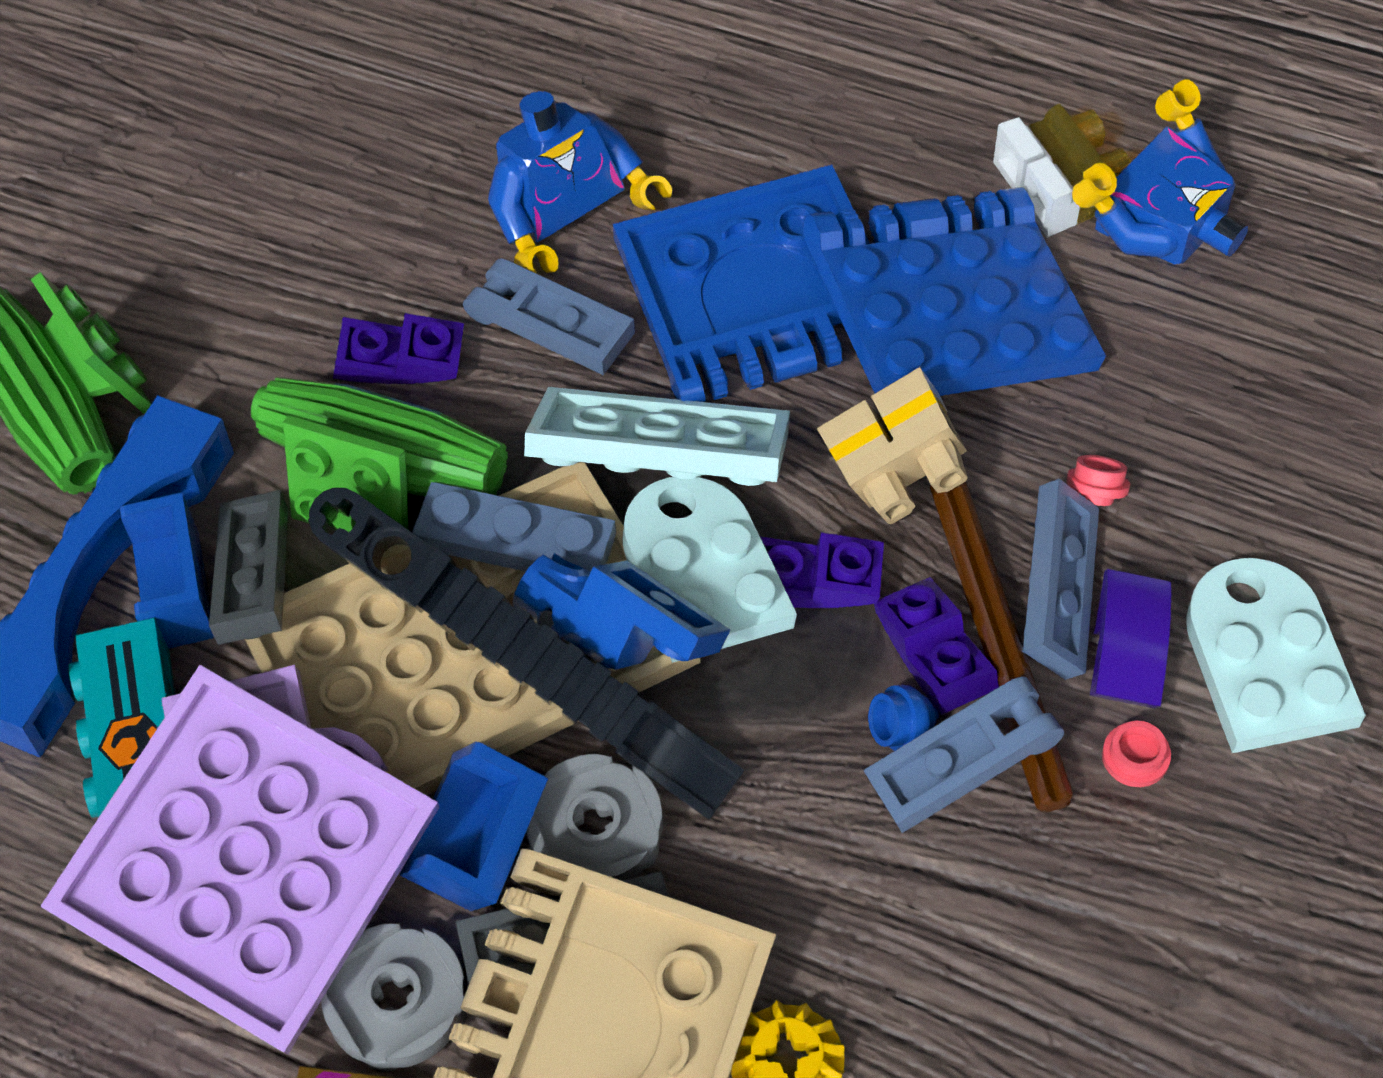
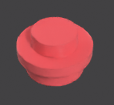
(1099, 479)
(1136, 754)

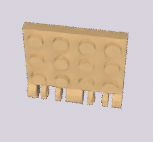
(616, 986)

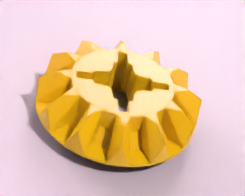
(806, 1033)

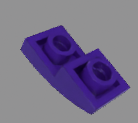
(390, 354)
(829, 574)
(1132, 639)
(934, 647)

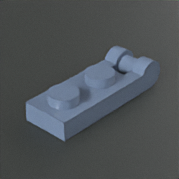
(550, 315)
(962, 753)

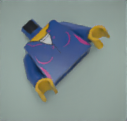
(557, 171)
(1170, 193)

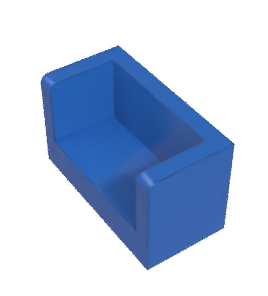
(169, 568)
(478, 827)

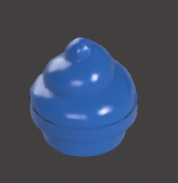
(900, 716)

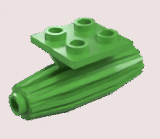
(52, 381)
(370, 446)

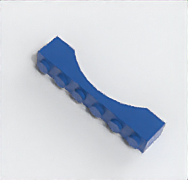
(165, 454)

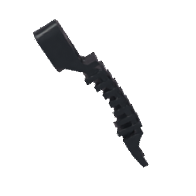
(530, 652)

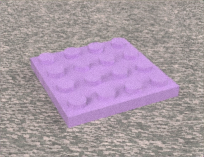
(242, 858)

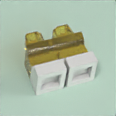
(1051, 159)

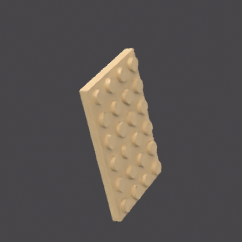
(409, 683)

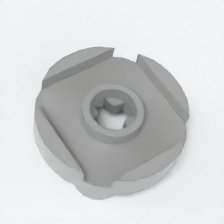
(611, 789)
(388, 1036)

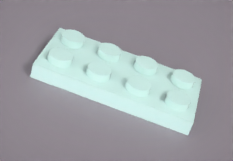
(658, 435)

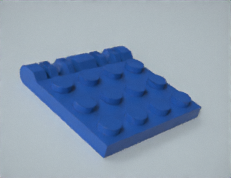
(736, 279)
(950, 297)

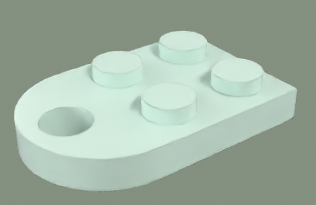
(708, 556)
(1269, 660)

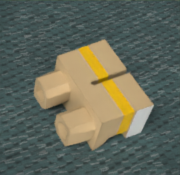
(920, 446)

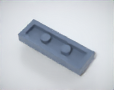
(510, 530)
(1061, 580)

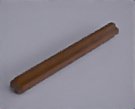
(997, 631)

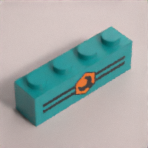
(122, 682)

